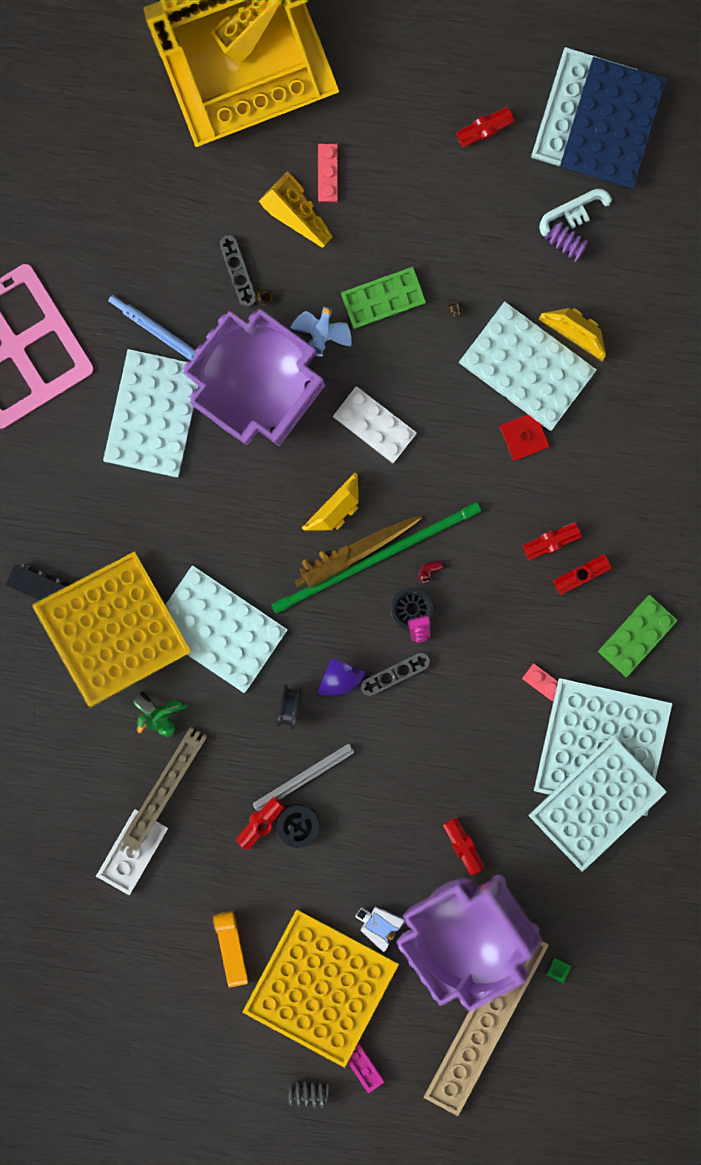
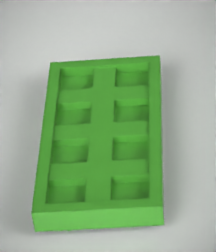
(383, 298)
(637, 636)

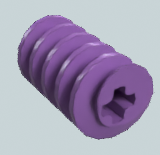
(567, 241)

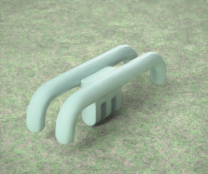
(574, 209)

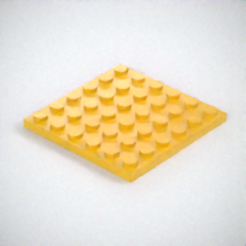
(111, 629)
(320, 988)

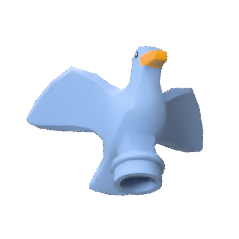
(322, 330)

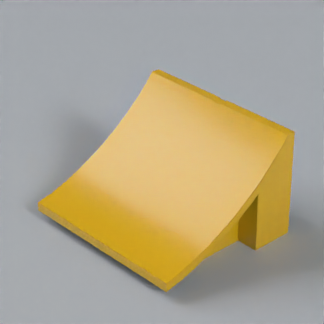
(225, 97)

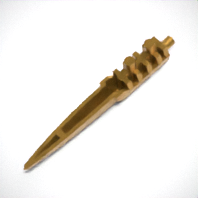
(349, 554)

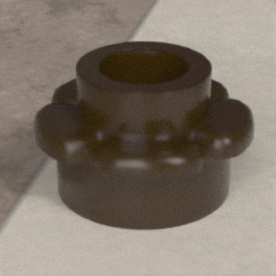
(268, 297)
(455, 309)

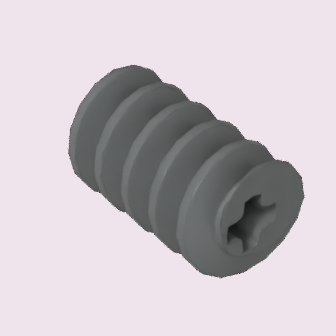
(308, 1094)

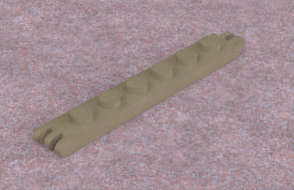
(162, 791)

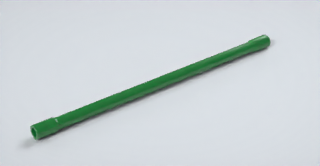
(465, 513)

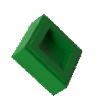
(558, 969)

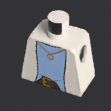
(379, 925)

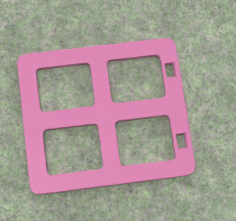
(14, 347)

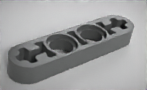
(235, 272)
(396, 677)

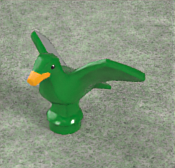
(156, 717)

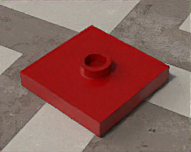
(524, 437)

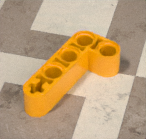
(231, 949)

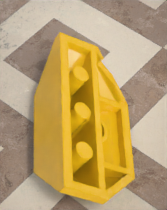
(577, 329)
(336, 508)

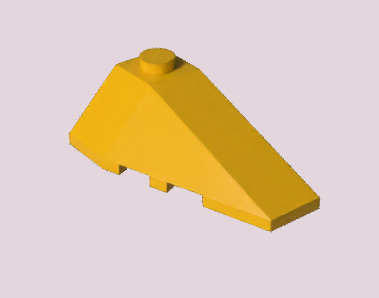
(242, 31)
(290, 206)

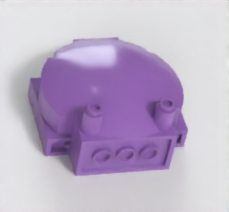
(253, 377)
(469, 941)

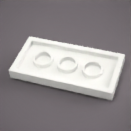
(374, 424)
(125, 870)

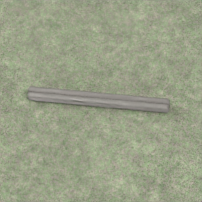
(306, 776)

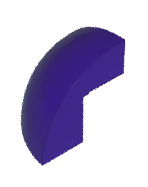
(340, 679)

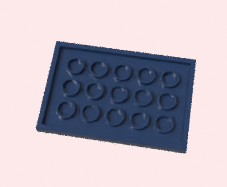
(612, 123)

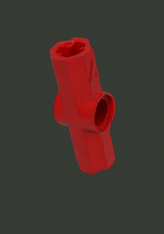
(485, 127)
(551, 541)
(593, 568)
(260, 823)
(463, 846)

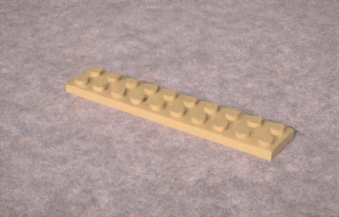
(475, 1044)

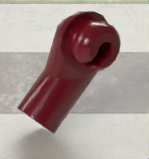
(427, 569)

